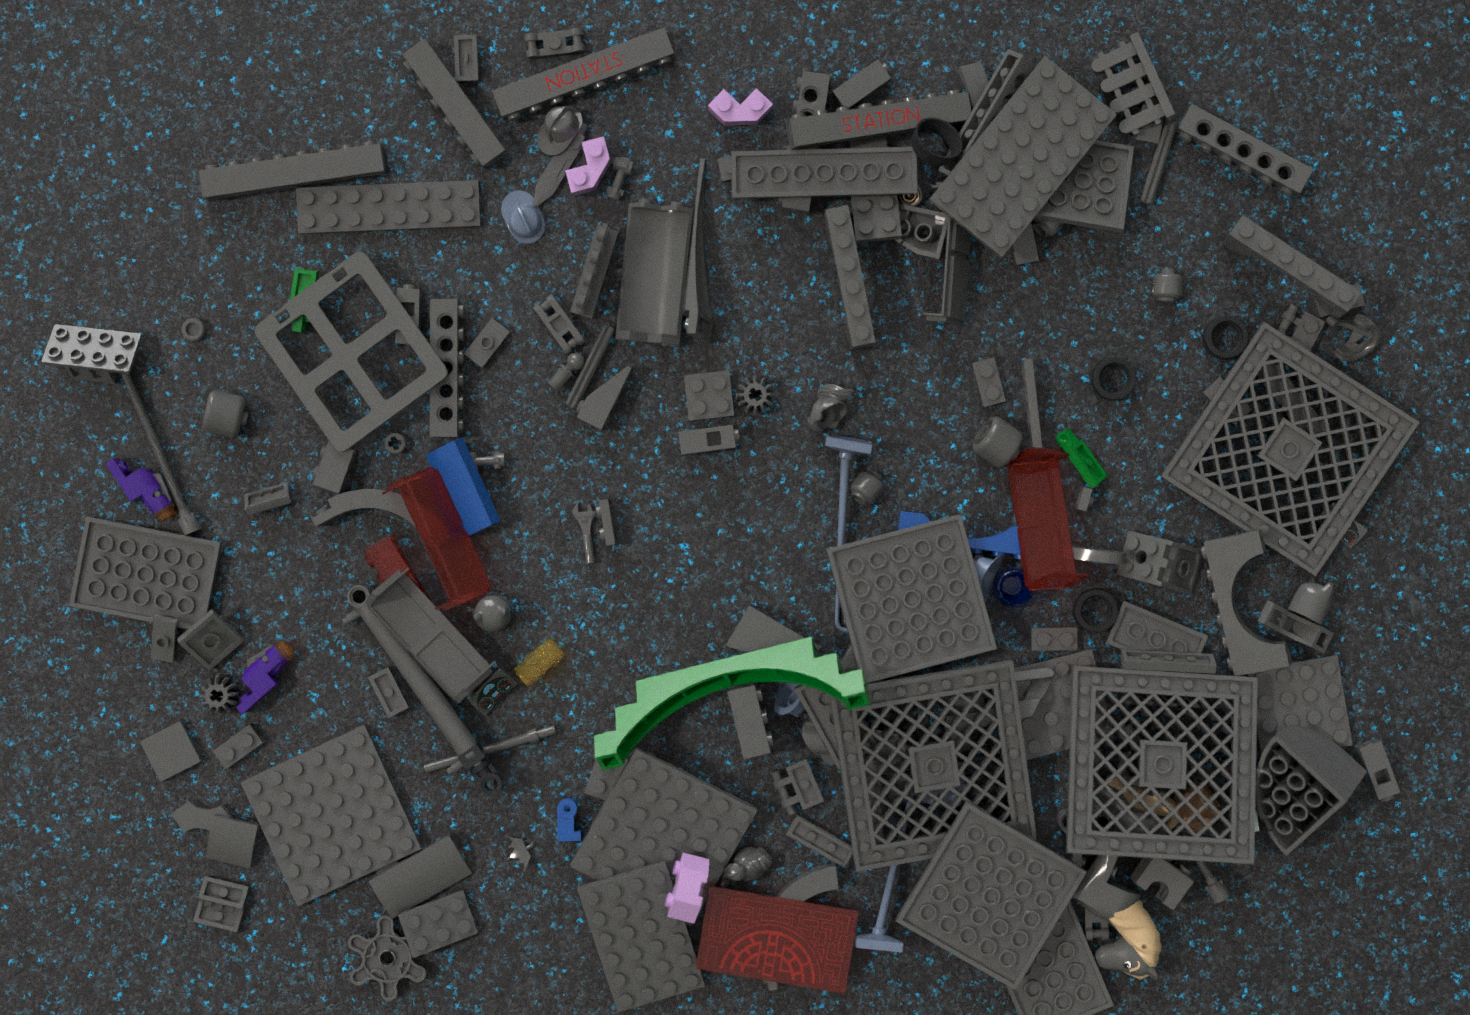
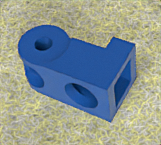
(566, 820)

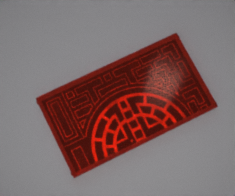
(777, 939)

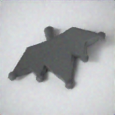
(520, 851)

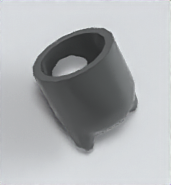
(1312, 601)
(493, 613)

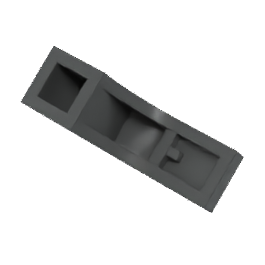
(1295, 627)

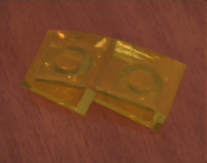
(538, 662)

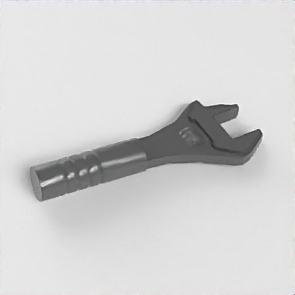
(585, 520)

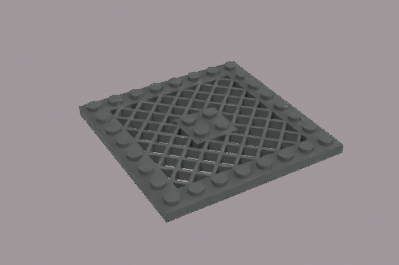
(1290, 448)
(932, 763)
(1162, 765)

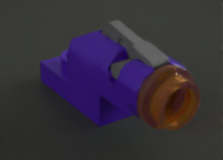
(144, 485)
(261, 671)

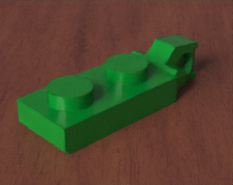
(301, 280)
(1082, 458)

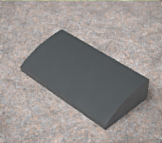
(420, 876)

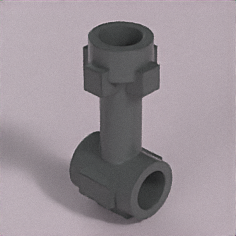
(622, 166)
(497, 460)

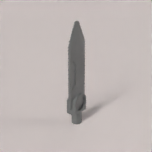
(557, 169)

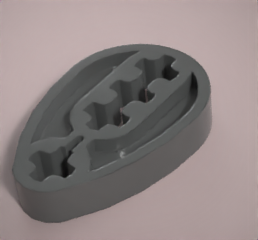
(1098, 555)

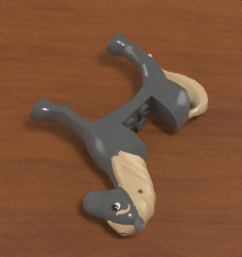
(1140, 943)

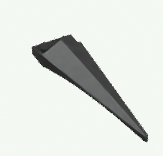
(696, 295)

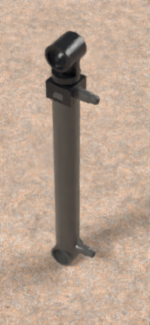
(468, 750)

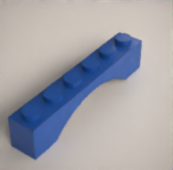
(999, 543)

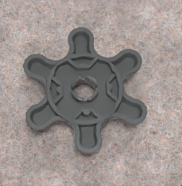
(375, 968)

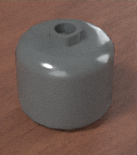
(224, 414)
(997, 442)

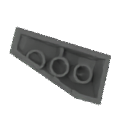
(923, 231)

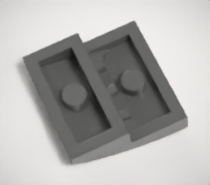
(232, 841)
(221, 904)

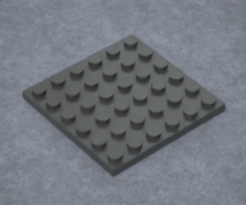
(911, 598)
(331, 815)
(659, 815)
(990, 895)

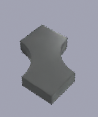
(193, 816)

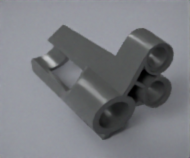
(1041, 682)
(816, 745)

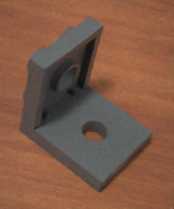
(1166, 563)

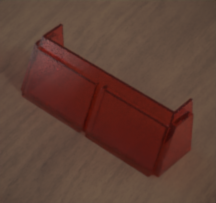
(1042, 520)
(443, 536)

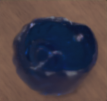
(1011, 588)

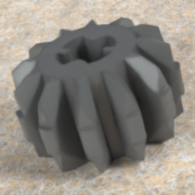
(757, 387)
(228, 694)

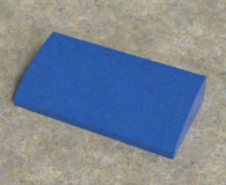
(464, 485)

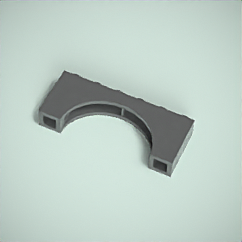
(850, 278)
(1330, 291)
(1247, 650)

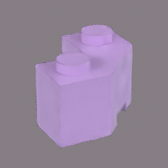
(731, 113)
(588, 177)
(686, 896)

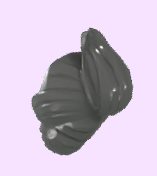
(829, 407)
(746, 865)

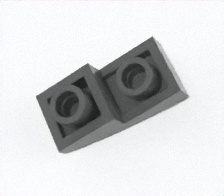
(974, 81)

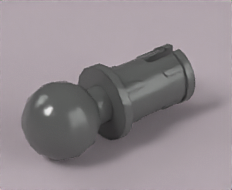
(574, 362)

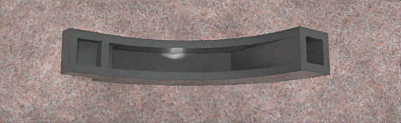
(361, 499)
(805, 886)

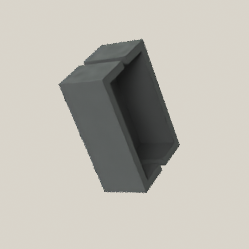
(750, 720)

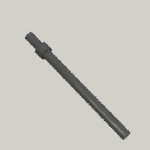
(531, 736)

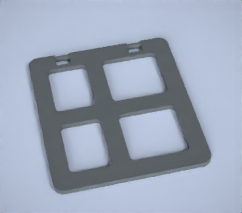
(346, 356)

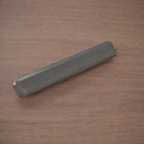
(1158, 161)
(590, 366)

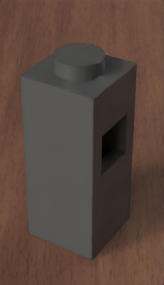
(862, 85)
(412, 301)
(708, 439)
(1379, 772)

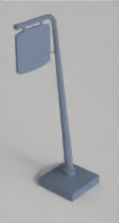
(847, 448)
(878, 939)

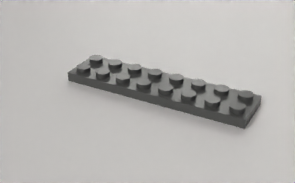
(824, 172)
(388, 207)

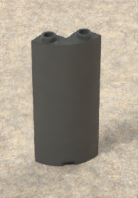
(654, 273)

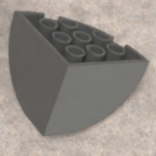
(1302, 784)

